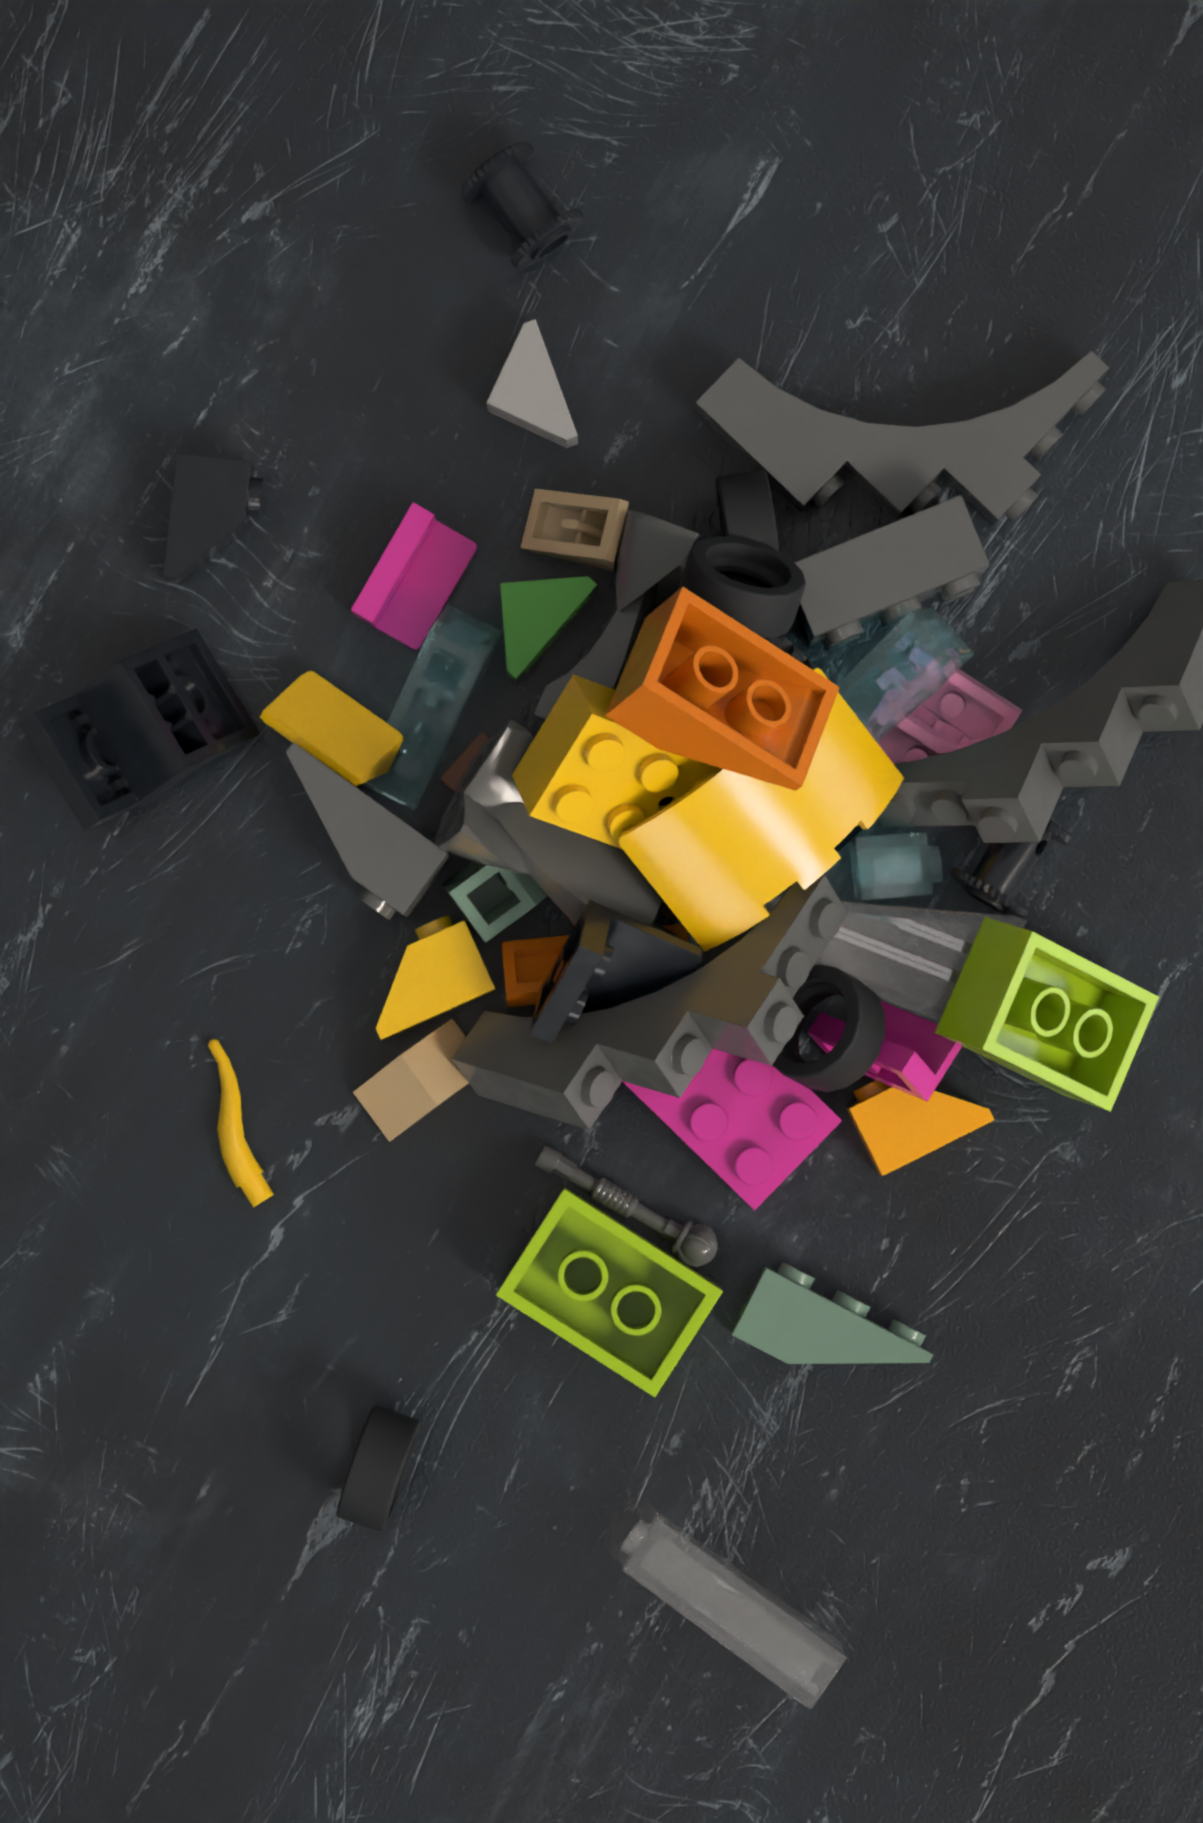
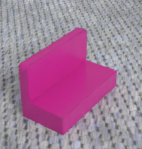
(414, 578)
(910, 1055)

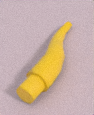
(234, 1149)

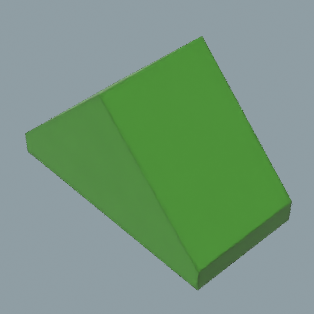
(537, 614)

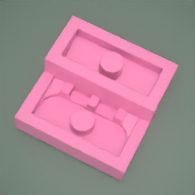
(949, 720)

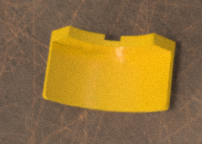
(748, 840)

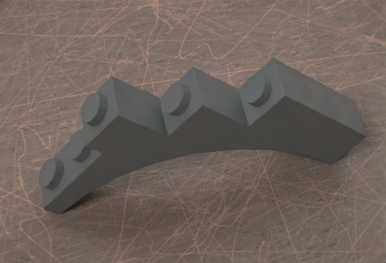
(896, 463)
(1081, 741)
(661, 1039)

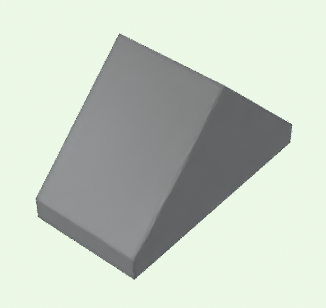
(530, 392)

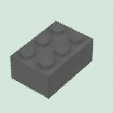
(890, 573)

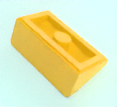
(334, 728)

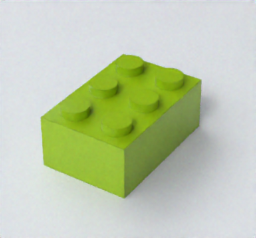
(1047, 1013)
(609, 1292)

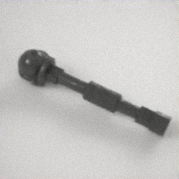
(694, 1243)

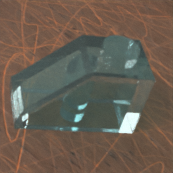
(894, 867)

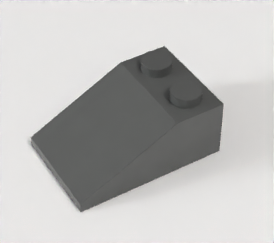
(376, 846)

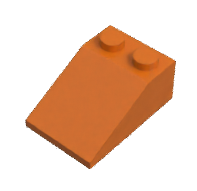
(721, 694)

